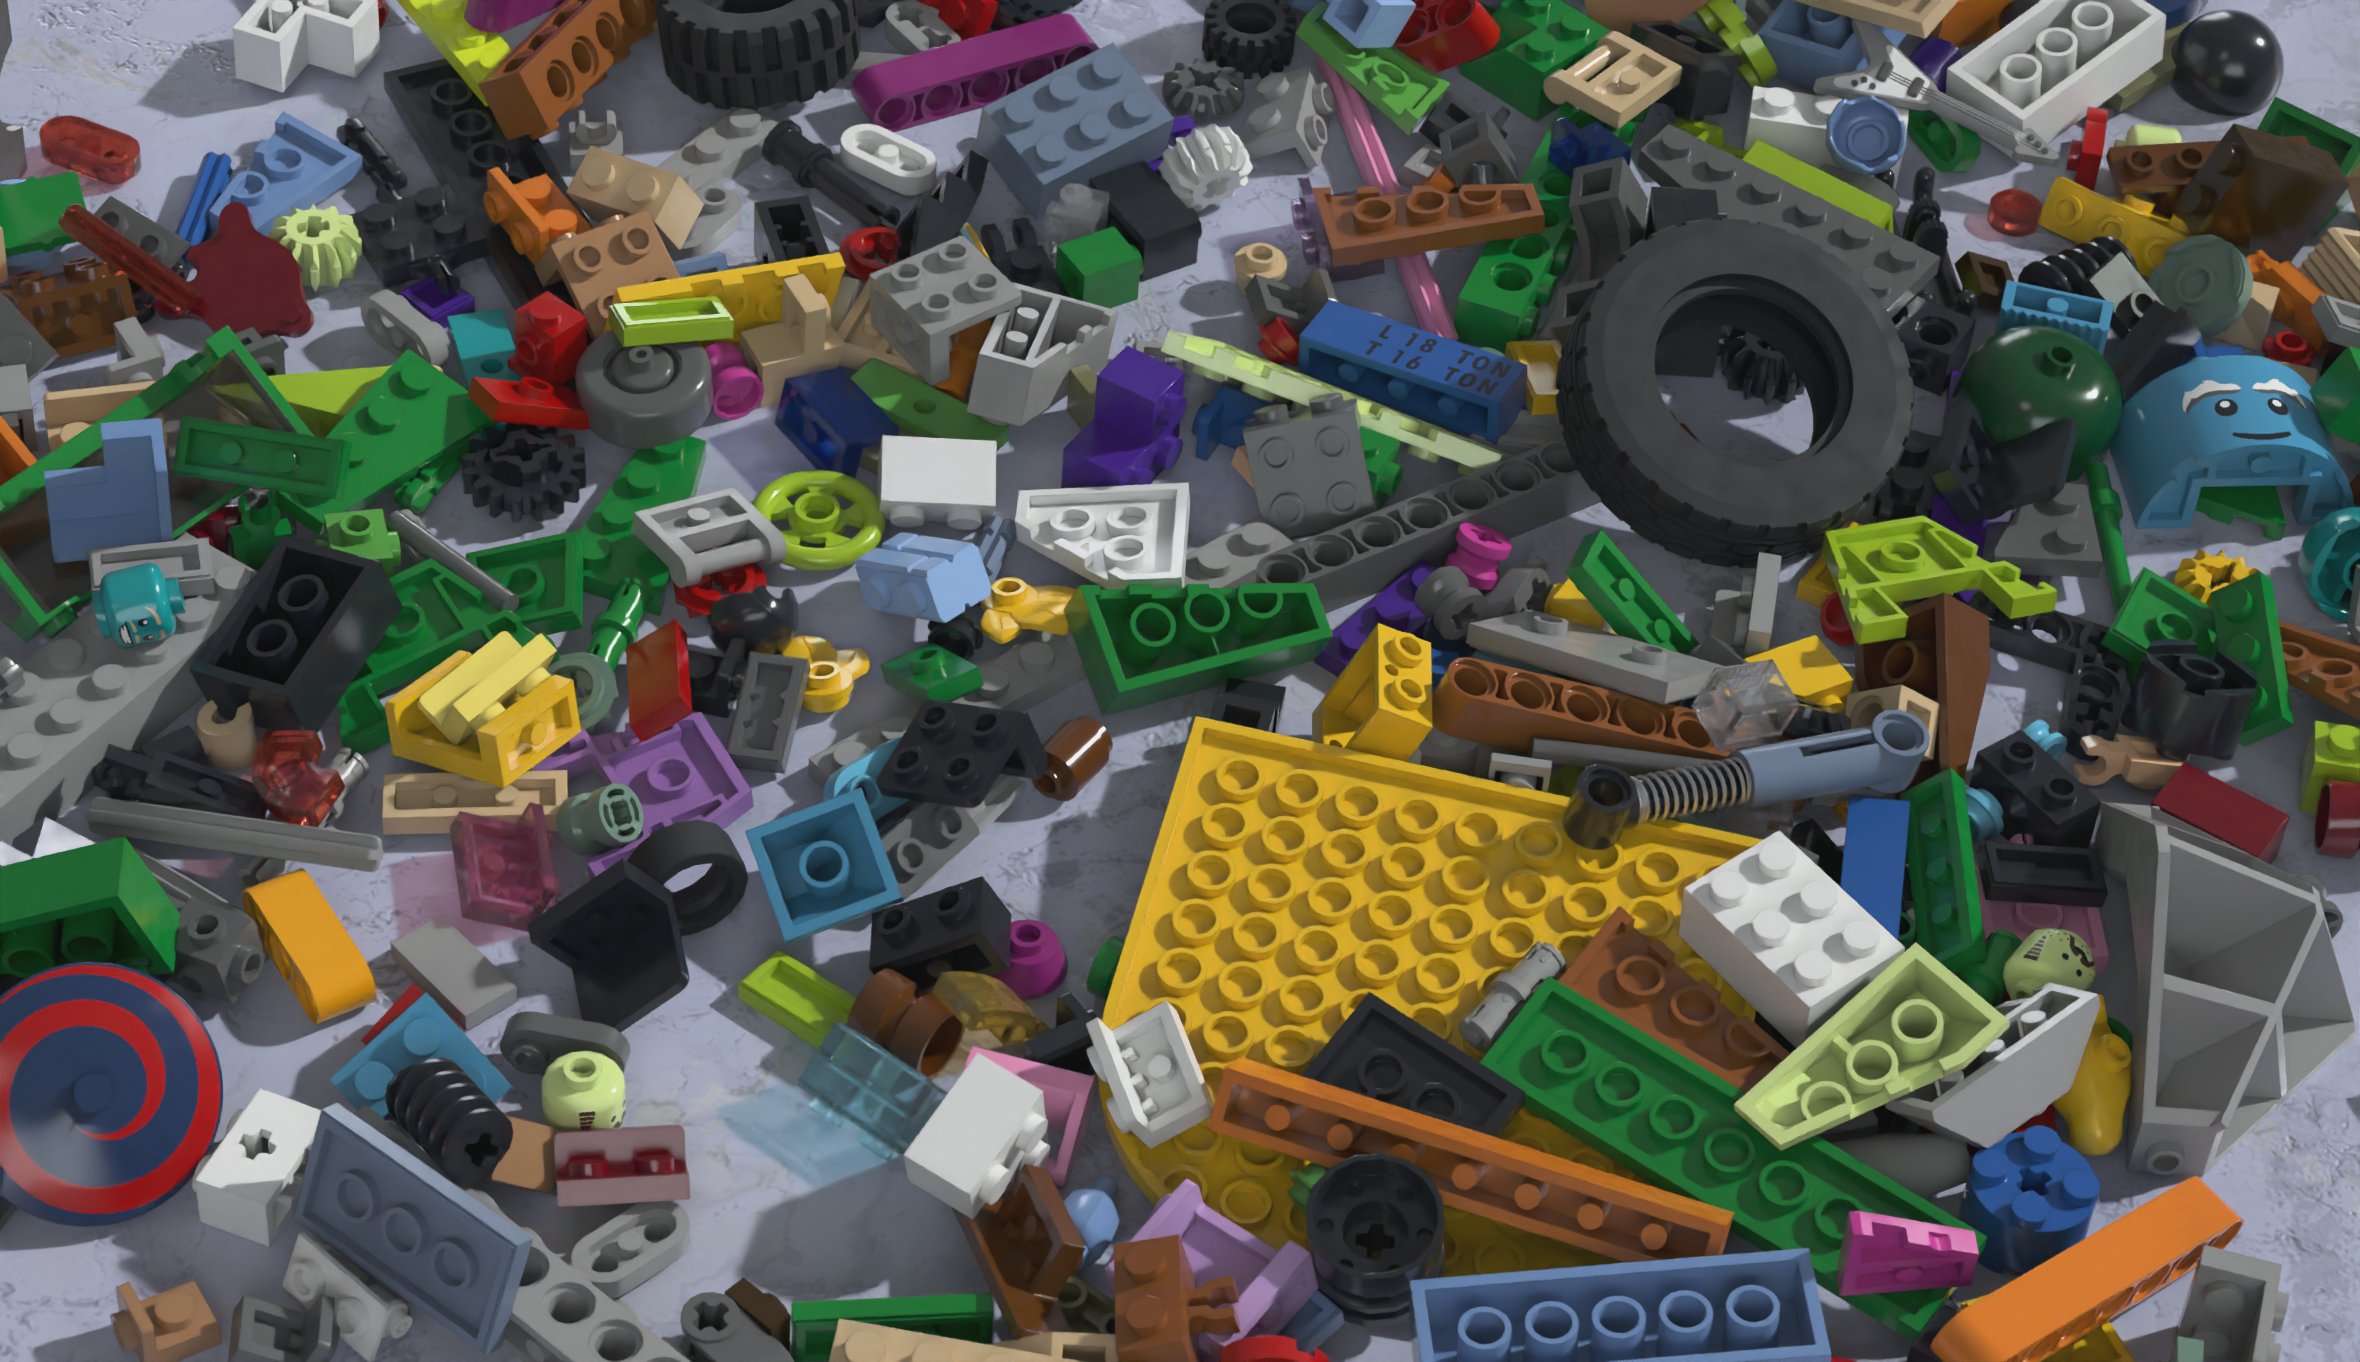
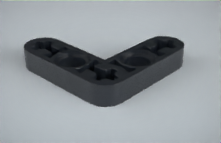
(2072, 653)

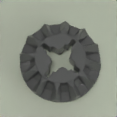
(1200, 101)

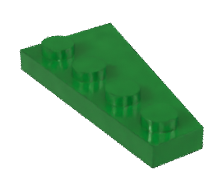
(394, 432)

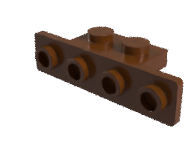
(2161, 169)
(1026, 1252)

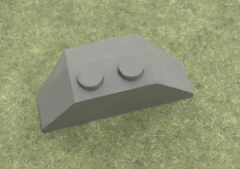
(2014, 1074)

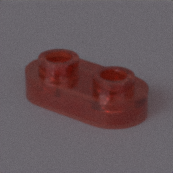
(90, 149)

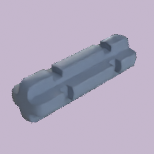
(994, 544)

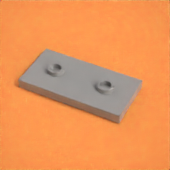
(1592, 655)

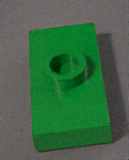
(932, 674)

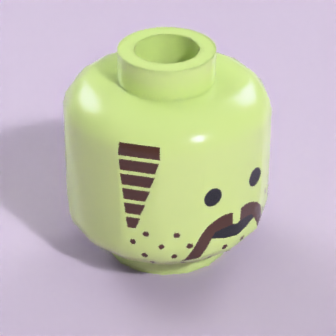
(2049, 957)
(583, 1092)

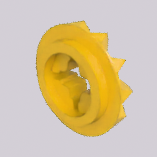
(2198, 573)

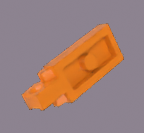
(2294, 298)

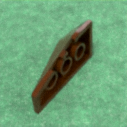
(1943, 660)

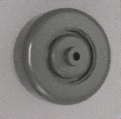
(644, 392)

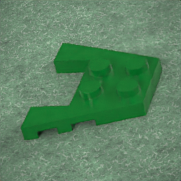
(435, 622)

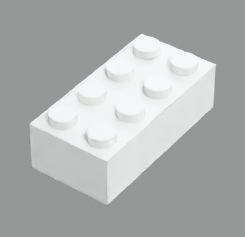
(2058, 63)

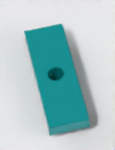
(482, 348)

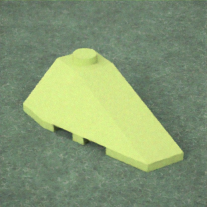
(1884, 1043)

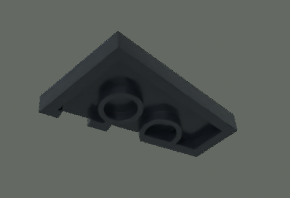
(1408, 1066)

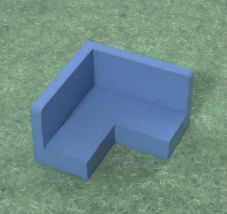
(113, 502)

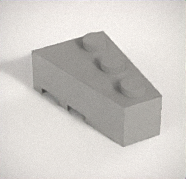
(1031, 352)

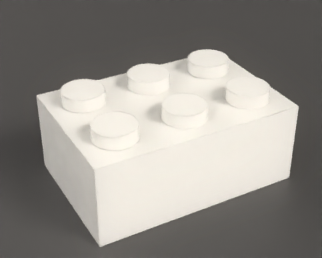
(1785, 936)

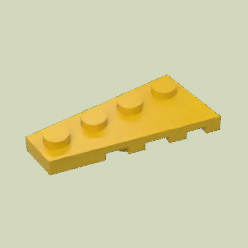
(748, 293)

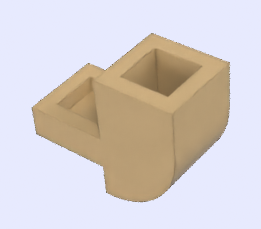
(796, 345)

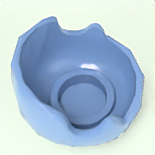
(1865, 135)

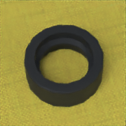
(689, 845)

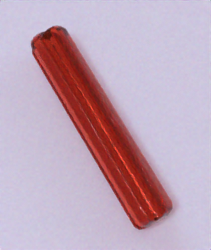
(129, 258)

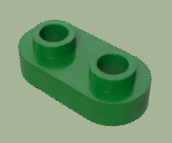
(1944, 142)

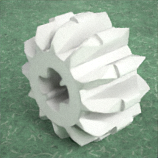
(1206, 166)

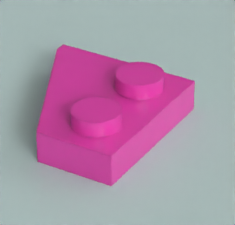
(1903, 1255)

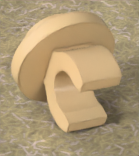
(1260, 260)

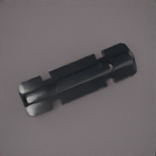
(375, 158)

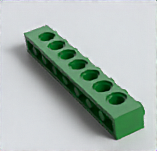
(1520, 274)

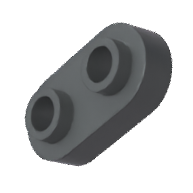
(538, 1039)

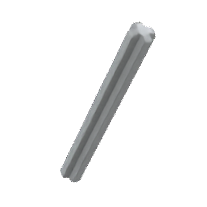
(235, 834)

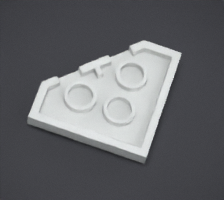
(1110, 531)

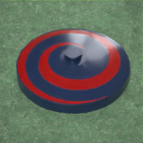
(102, 1094)

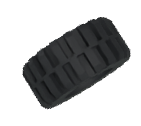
(757, 49)

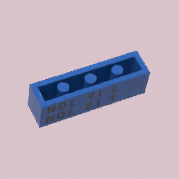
(1414, 371)

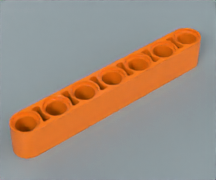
(2091, 1279)

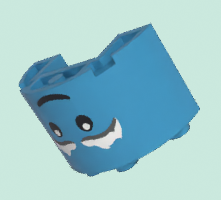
(2225, 426)

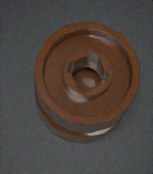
(906, 1022)

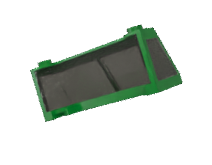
(210, 385)

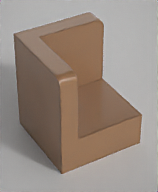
(529, 1159)

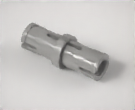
(1509, 995)

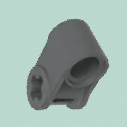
(723, 1333)

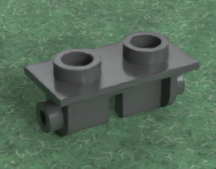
(146, 234)

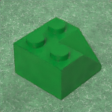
(1531, 46)

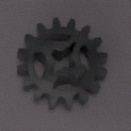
(523, 471)

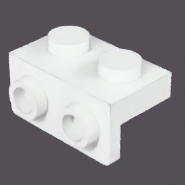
(1150, 1075)

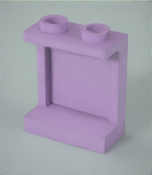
(1268, 1281)

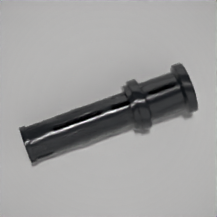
(814, 167)

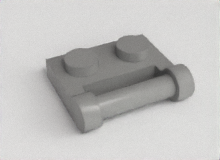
(707, 522)

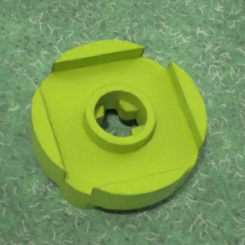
(1727, 21)

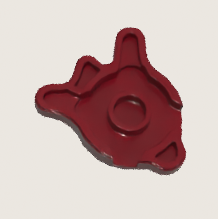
(245, 281)

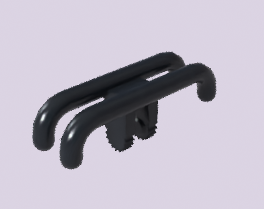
(1927, 232)

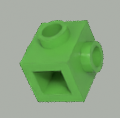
(363, 535)

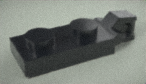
(176, 783)

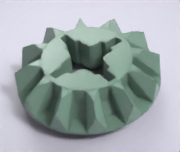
(595, 681)

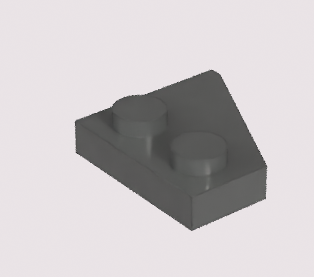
(2053, 537)

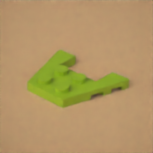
(1915, 559)

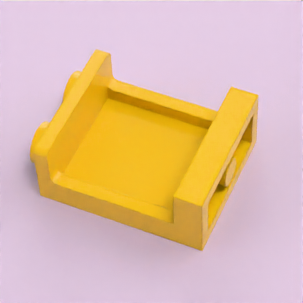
(501, 748)

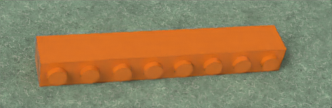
(1468, 1167)

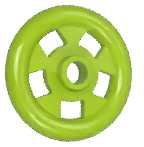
(820, 519)

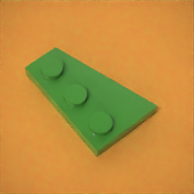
(1383, 75)

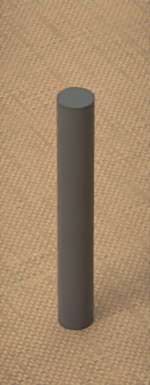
(432, 547)

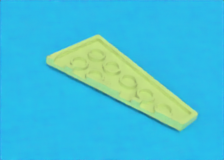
(1282, 384)

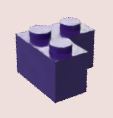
(1132, 425)

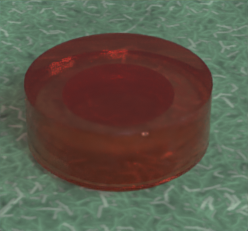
(2014, 213)

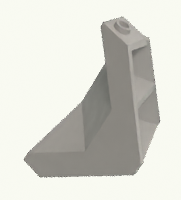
(2230, 987)

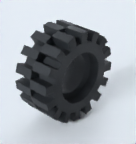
(1249, 35)

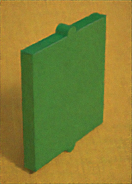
(33, 210)

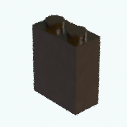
(2262, 192)

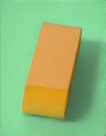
(309, 946)

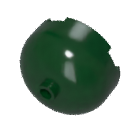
(2039, 378)

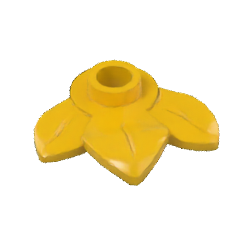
(1021, 606)
(830, 671)

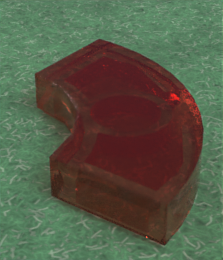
(290, 779)

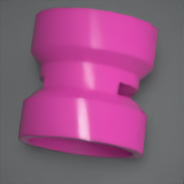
(733, 379)

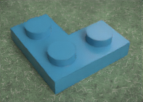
(409, 1040)

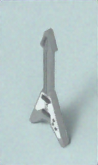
(1902, 84)

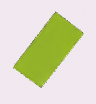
(670, 321)
(796, 997)

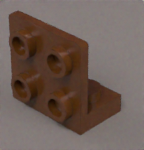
(75, 306)

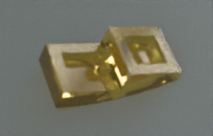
(988, 1004)

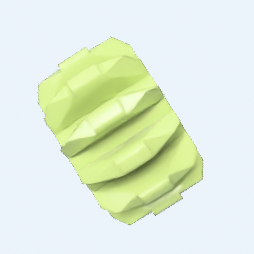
(321, 243)

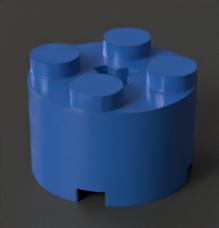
(2028, 1199)

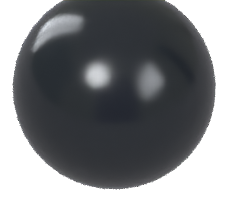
(2227, 63)

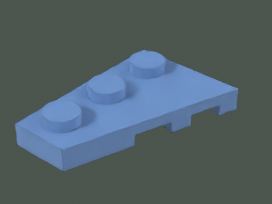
(289, 171)

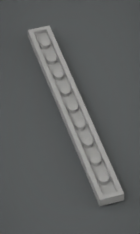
(1052, 661)

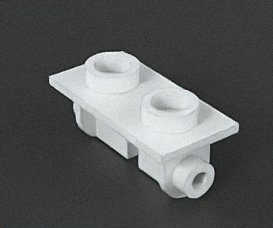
(359, 1310)

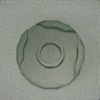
(2207, 280)

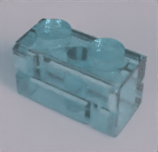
(871, 1089)

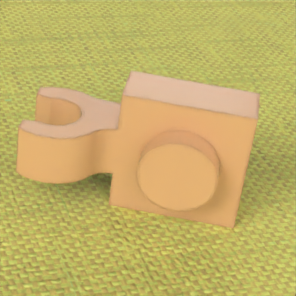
(2126, 755)

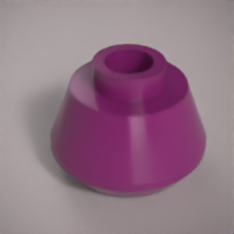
(1036, 960)

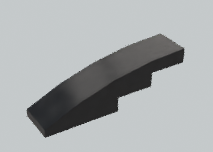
(943, 212)

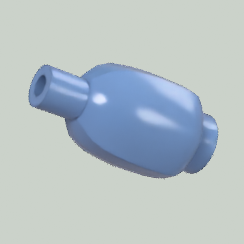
(1094, 1217)

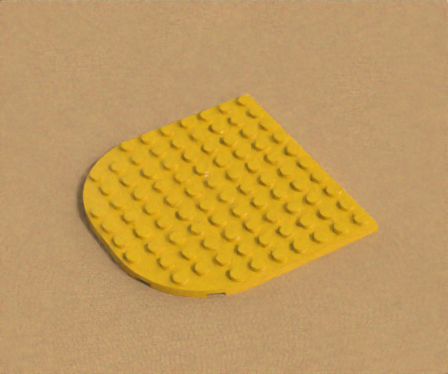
(1339, 873)

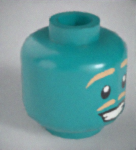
(138, 605)

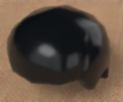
(757, 617)

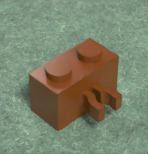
(1162, 1307)

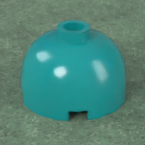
(2330, 560)

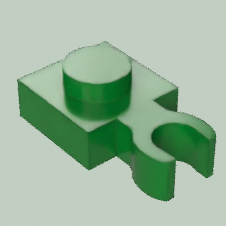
(259, 533)

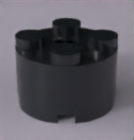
(2190, 701)

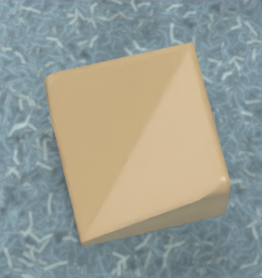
(2253, 325)

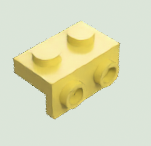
(486, 685)

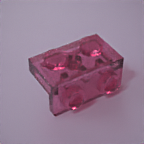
(504, 868)

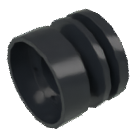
(1368, 1208)

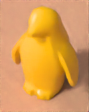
(2099, 1091)

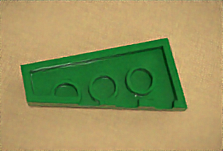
(647, 481)

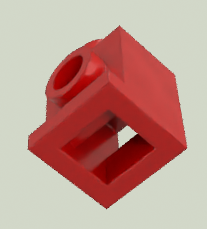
(548, 340)

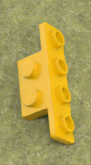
(2085, 214)

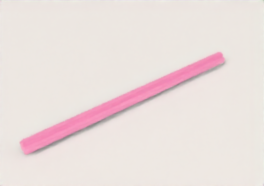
(1377, 171)

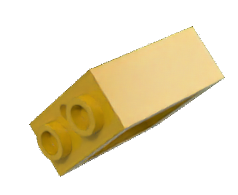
(1380, 698)

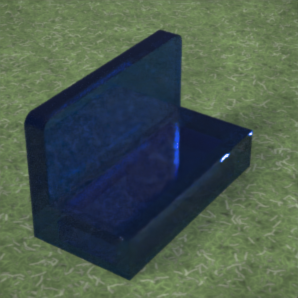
(831, 420)

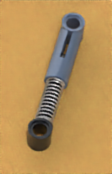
(1755, 777)

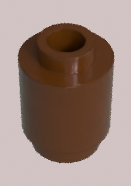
(1076, 756)

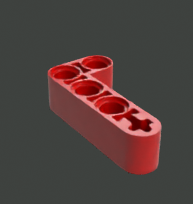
(1447, 33)

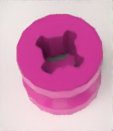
(1479, 554)

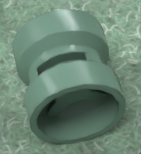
(600, 819)

